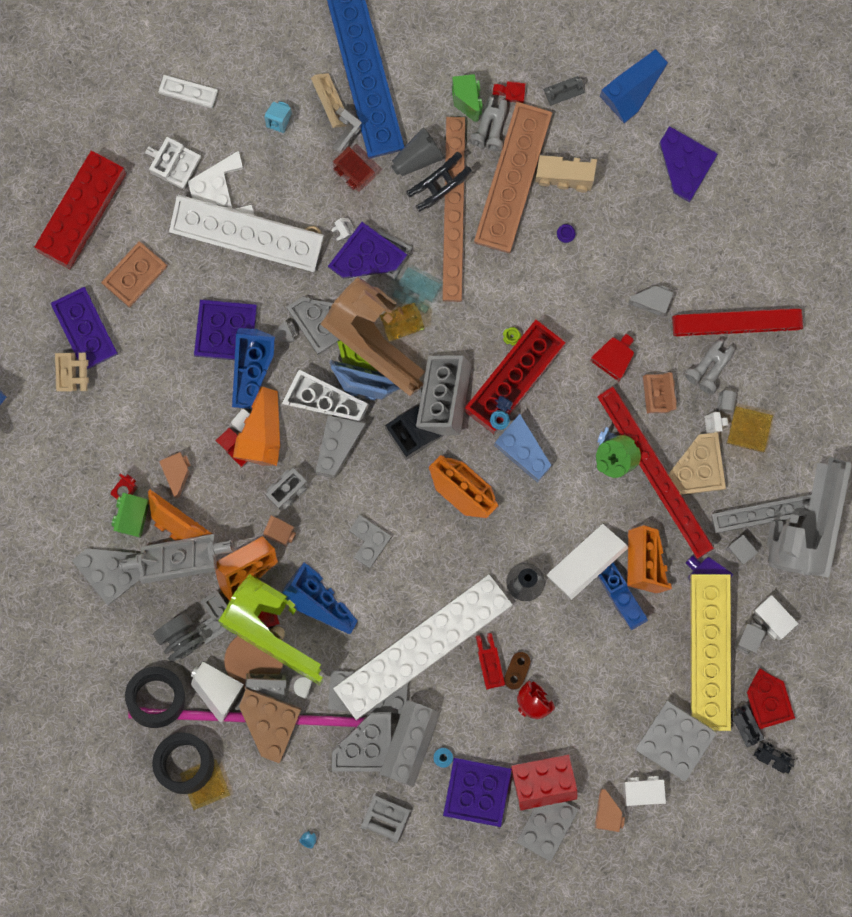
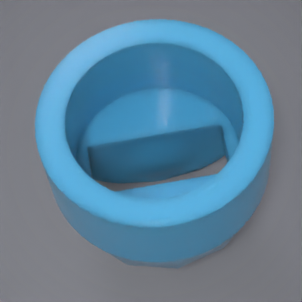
(308, 840)

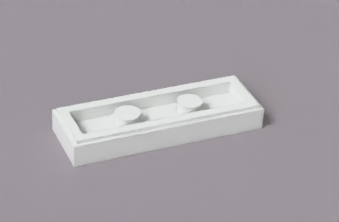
(188, 91)

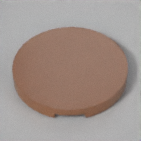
(245, 658)

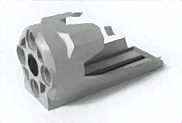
(812, 546)

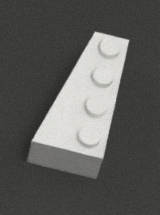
(317, 396)

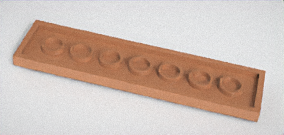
(513, 177)

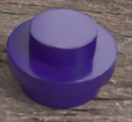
(566, 233)

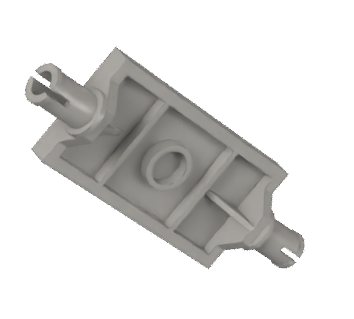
(177, 558)

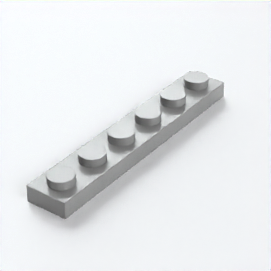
(760, 514)

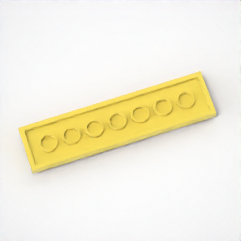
(711, 650)

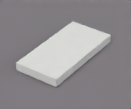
(587, 561)

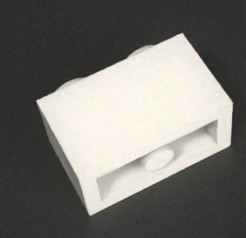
(774, 618)
(644, 792)

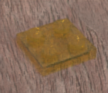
(749, 429)
(213, 791)

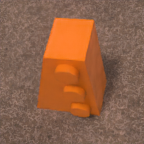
(251, 559)
(645, 560)

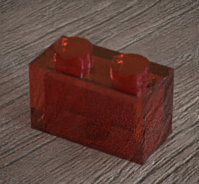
(353, 169)

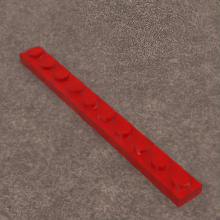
(657, 474)

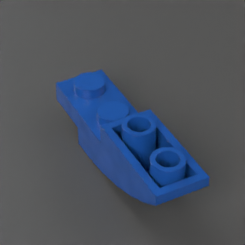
(622, 597)

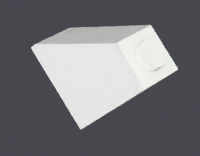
(215, 689)

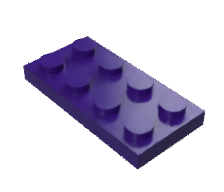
(84, 327)

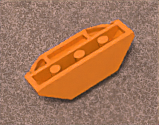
(462, 487)
(173, 520)

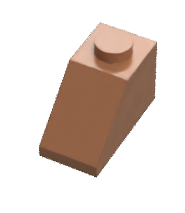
(176, 472)
(279, 531)
(608, 813)

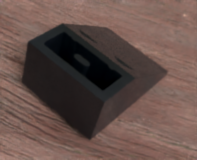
(407, 436)

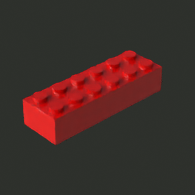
(80, 210)
(516, 373)

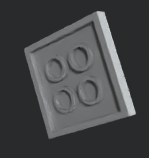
(676, 740)

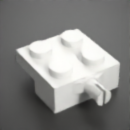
(173, 162)

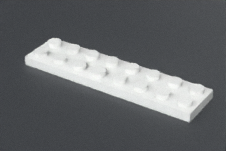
(246, 233)

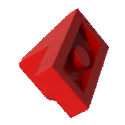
(227, 442)

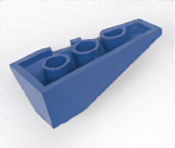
(631, 88)
(252, 358)
(316, 601)

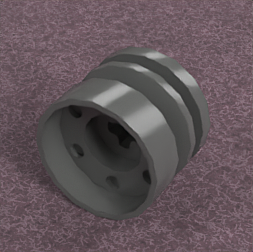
(179, 638)

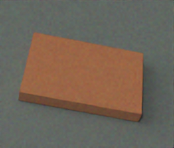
(134, 274)

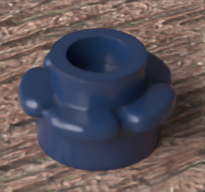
(503, 403)

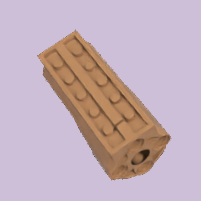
(353, 323)

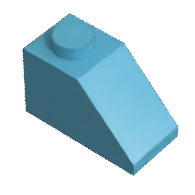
(278, 116)

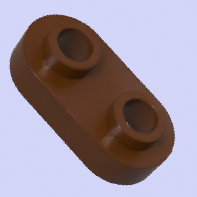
(517, 670)

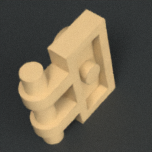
(66, 372)

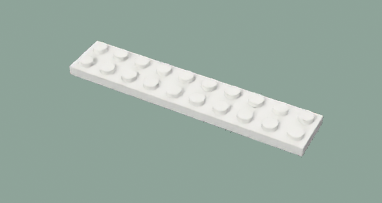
(422, 647)

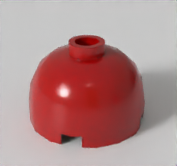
(533, 701)

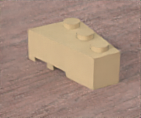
(566, 173)

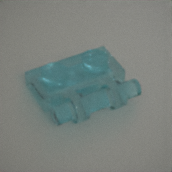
(418, 284)

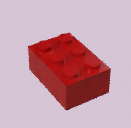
(544, 782)

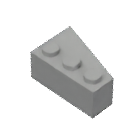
(337, 443)

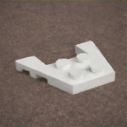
(212, 187)

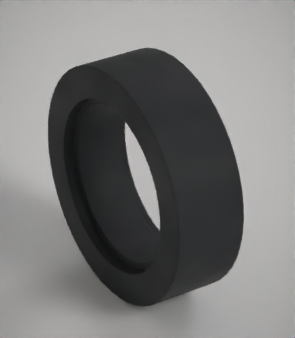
(155, 674)
(163, 751)

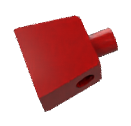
(614, 356)

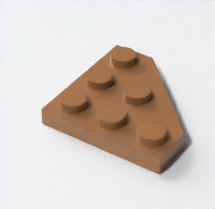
(269, 722)

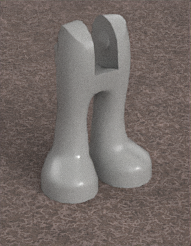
(493, 143)
(713, 354)

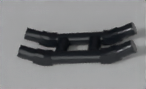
(428, 182)

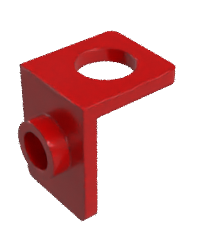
(126, 481)

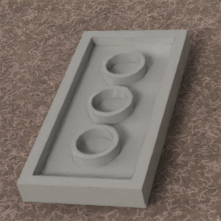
(392, 704)

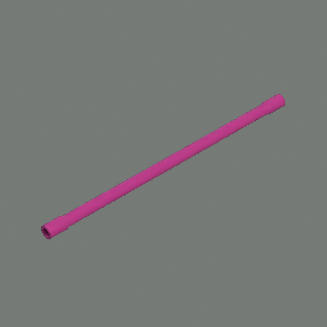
(238, 717)

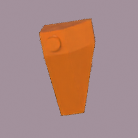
(261, 434)

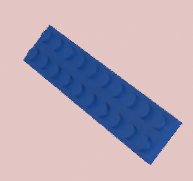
(366, 77)

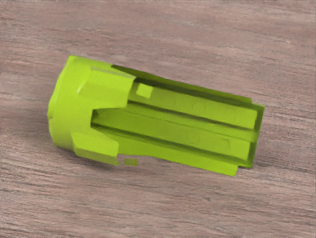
(242, 620)

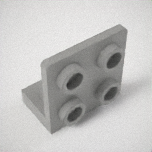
(268, 684)

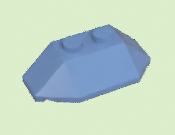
(362, 381)

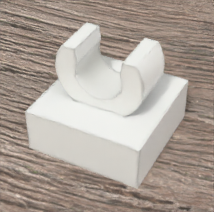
(345, 228)
(715, 423)

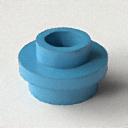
(502, 414)
(449, 757)

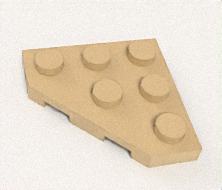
(700, 467)

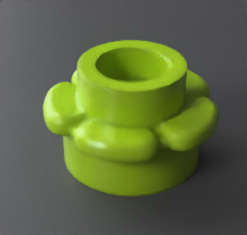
(511, 331)

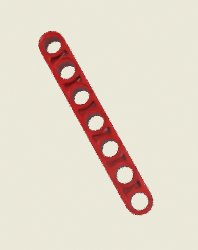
(737, 322)

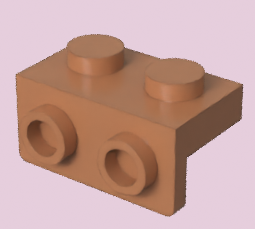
(659, 393)

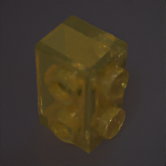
(403, 325)

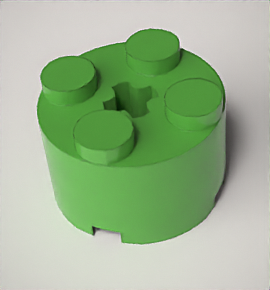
(617, 456)

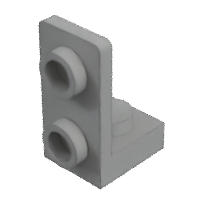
(352, 129)

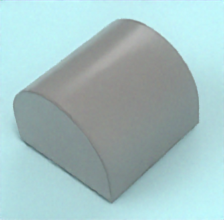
(726, 401)

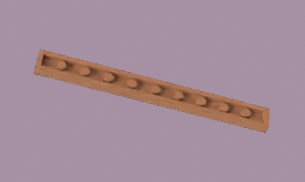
(454, 214)

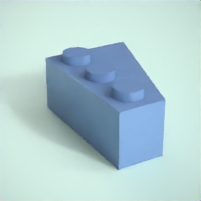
(523, 450)

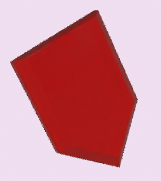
(769, 700)

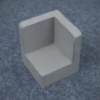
(742, 549)

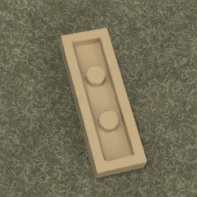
(328, 97)

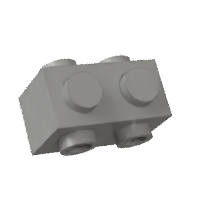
(286, 489)

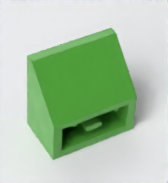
(465, 96)
(130, 515)

